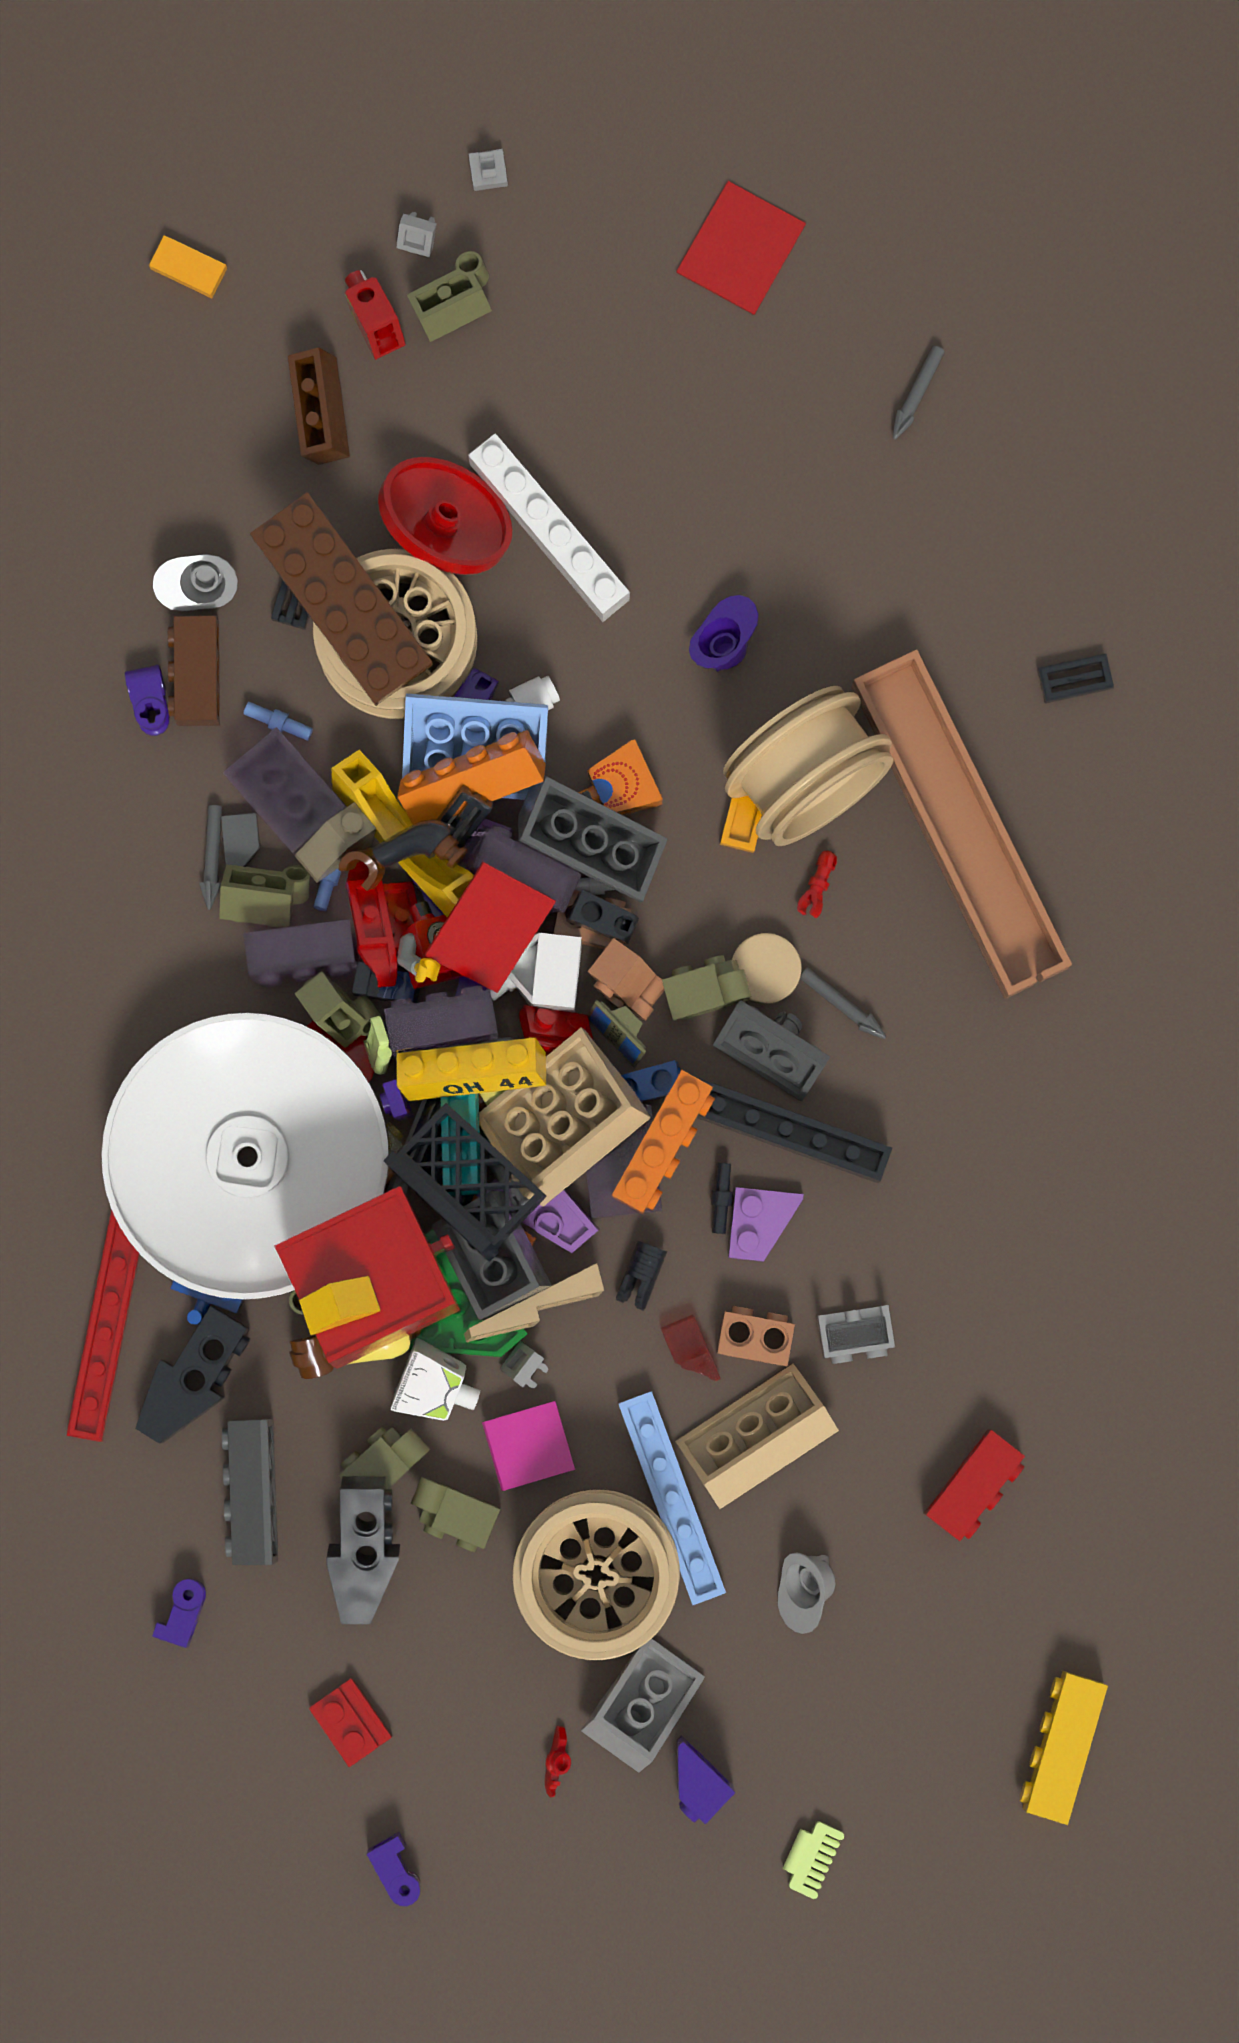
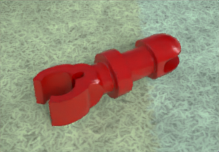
(826, 863)

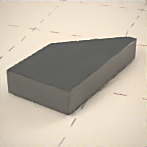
(240, 838)

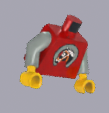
(415, 943)

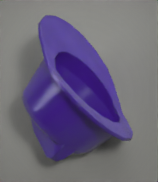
(725, 634)

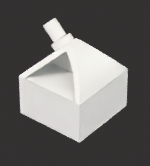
(547, 972)

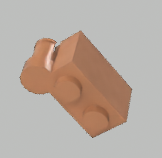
(626, 980)

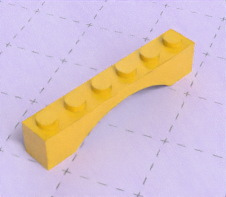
(361, 782)

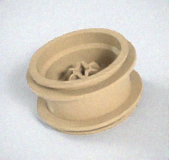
(453, 649)
(807, 765)
(585, 1635)

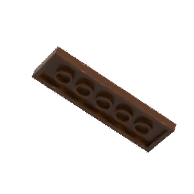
(341, 599)

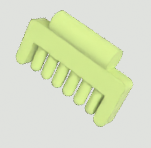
(377, 1046)
(803, 1857)

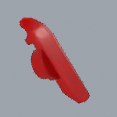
(557, 1761)

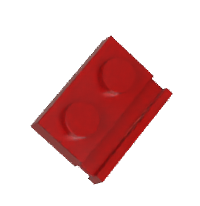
(551, 1026)
(350, 1722)

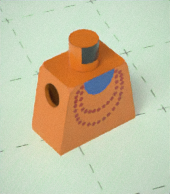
(623, 782)

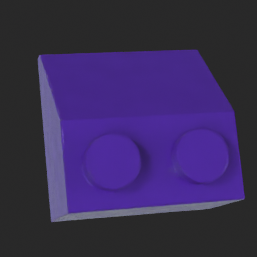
(700, 1784)

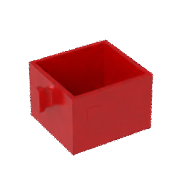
(391, 1248)

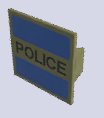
(620, 1029)

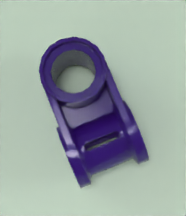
(148, 694)

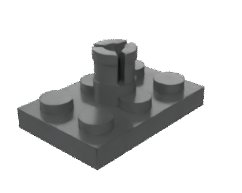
(772, 1048)

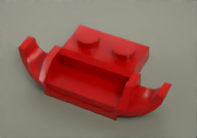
(379, 921)

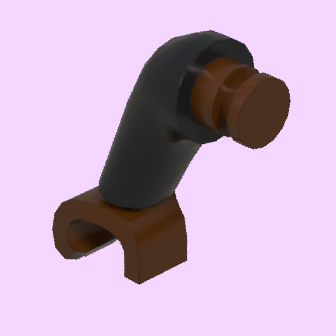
(424, 838)

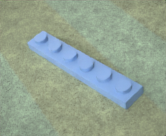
(672, 1497)

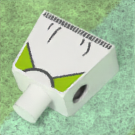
(432, 1384)

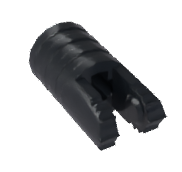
(643, 1265)

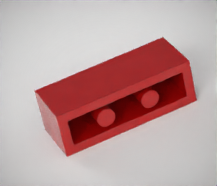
(975, 1486)

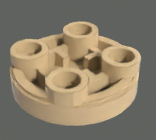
(769, 966)

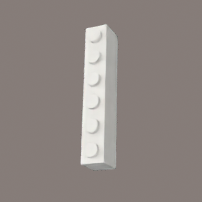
(549, 527)

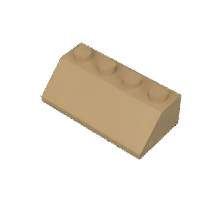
(757, 1436)

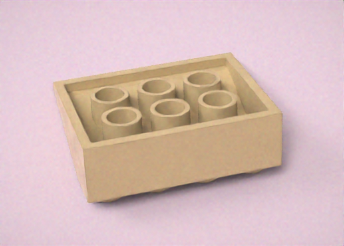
(569, 1123)

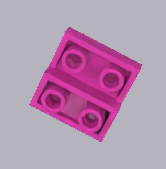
(528, 1446)

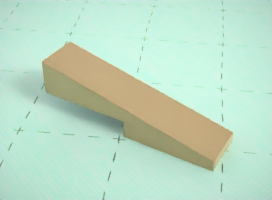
(525, 1314)

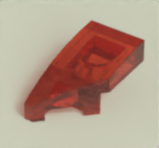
(689, 1347)

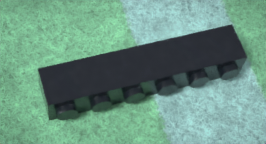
(797, 1133)

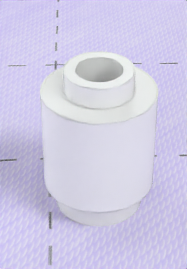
(536, 692)

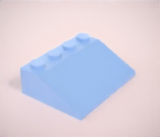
(452, 726)

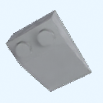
(643, 1705)

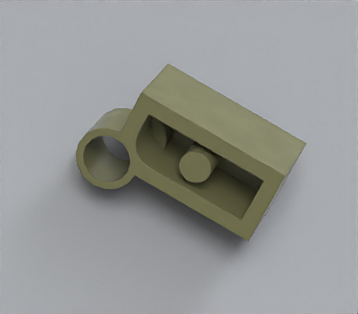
(453, 297)
(262, 894)
(705, 988)
(335, 1011)
(387, 1456)
(455, 1514)

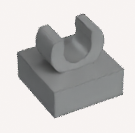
(488, 169)
(416, 234)
(522, 1365)

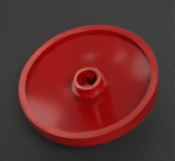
(445, 515)

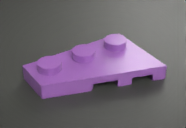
(561, 1221)

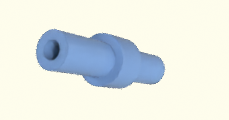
(278, 719)
(325, 890)

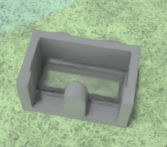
(856, 1332)

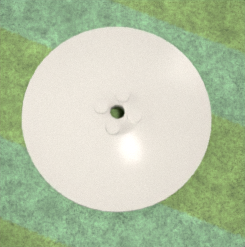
(179, 1137)

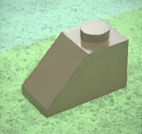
(335, 838)

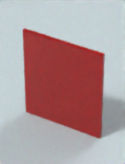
(741, 248)
(490, 927)

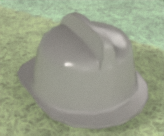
(195, 582)
(803, 1590)

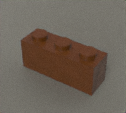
(318, 406)
(195, 671)

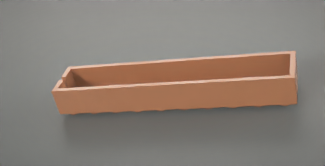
(961, 825)

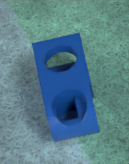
(653, 1081)

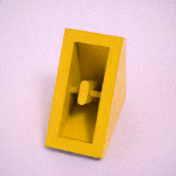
(339, 1304)

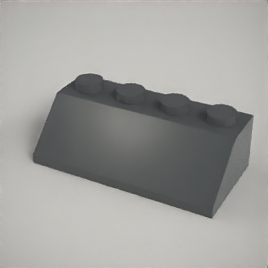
(590, 838)
(251, 1492)

